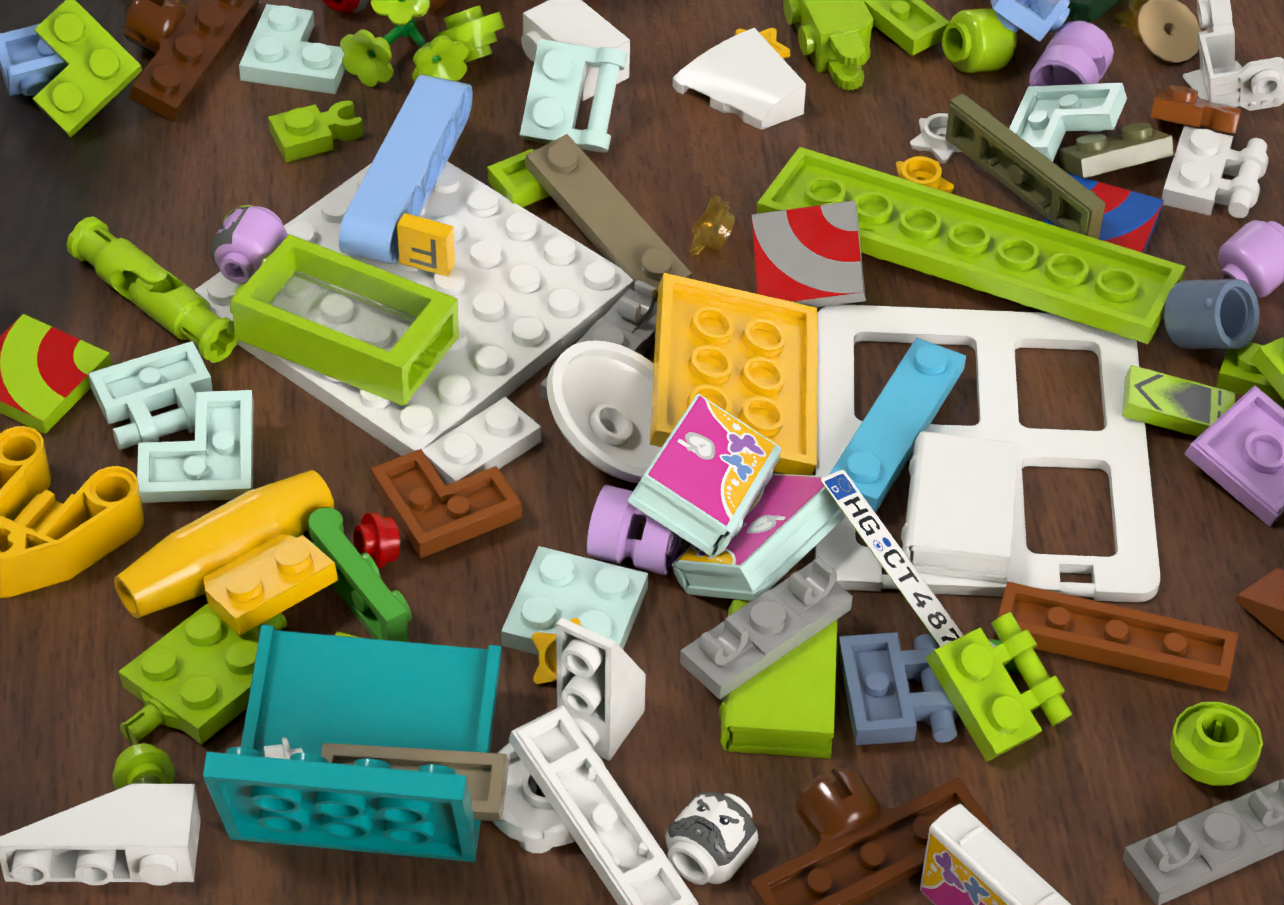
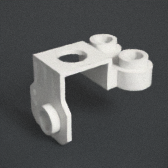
(1253, 86)

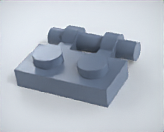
(879, 692)

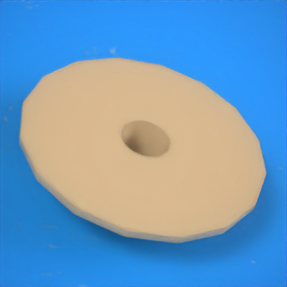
(1169, 30)

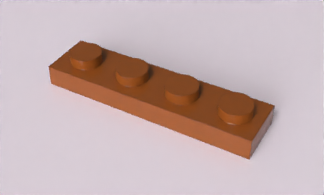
(1122, 636)

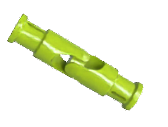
(152, 289)

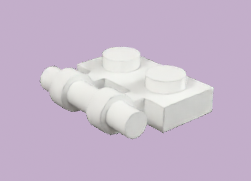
(1198, 170)

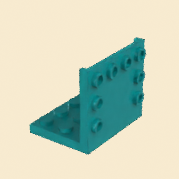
(367, 695)

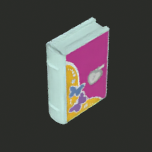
(706, 476)
(775, 535)

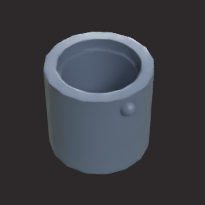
(1212, 314)

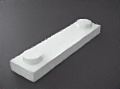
(597, 812)

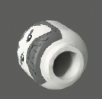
(711, 838)

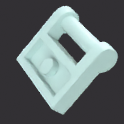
(558, 89)

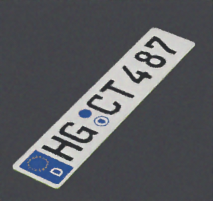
(891, 557)

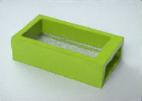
(345, 319)

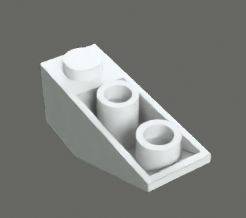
(598, 686)
(119, 837)

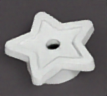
(934, 137)

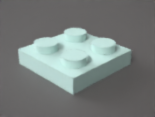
(574, 587)

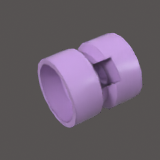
(1074, 56)
(615, 530)

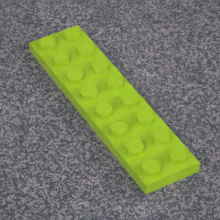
(985, 246)

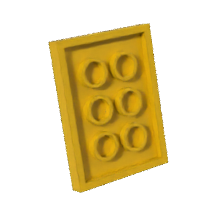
(742, 355)

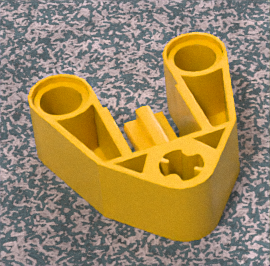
(53, 540)

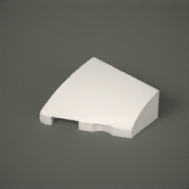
(746, 80)

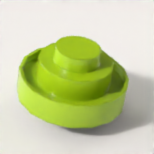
(473, 30)
(1216, 743)

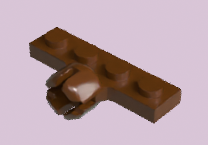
(184, 44)
(857, 842)

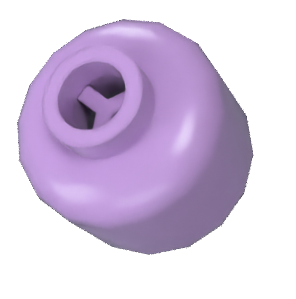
(1255, 256)

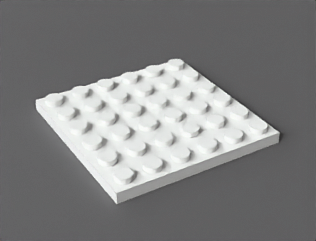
(520, 305)

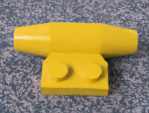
(240, 555)

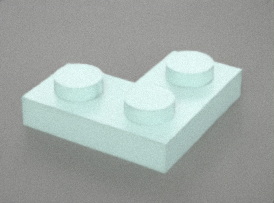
(285, 58)
(1054, 109)
(211, 466)

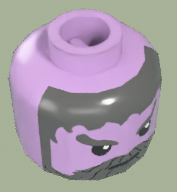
(245, 240)

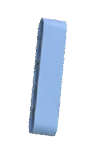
(405, 167)

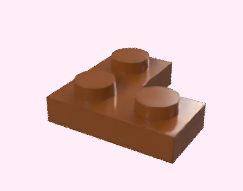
(442, 514)

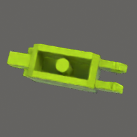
(834, 36)

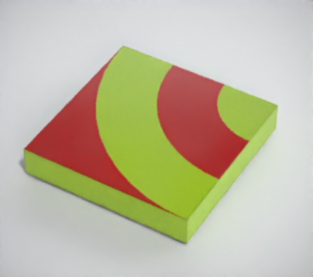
(44, 372)

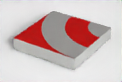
(810, 255)

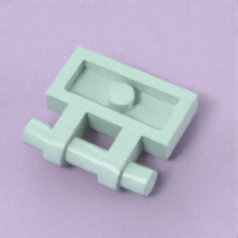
(148, 385)

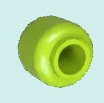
(978, 41)

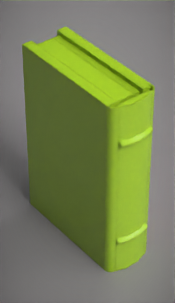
(787, 704)

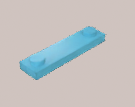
(897, 417)

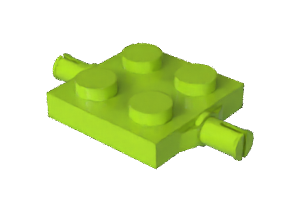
(193, 677)

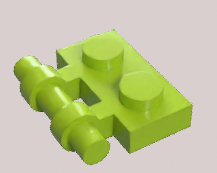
(986, 694)

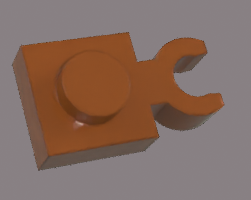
(1183, 107)

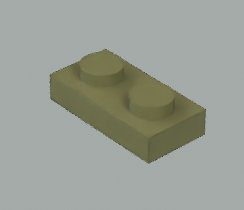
(1101, 154)

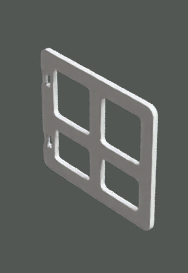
(995, 336)

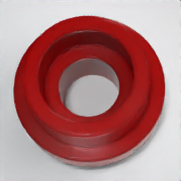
(378, 538)

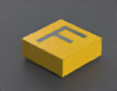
(426, 244)

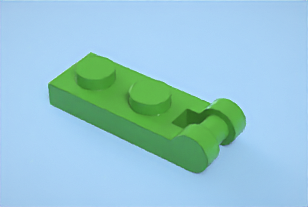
(359, 580)

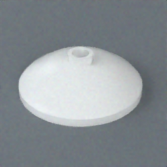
(604, 406)

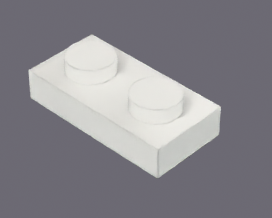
(483, 442)

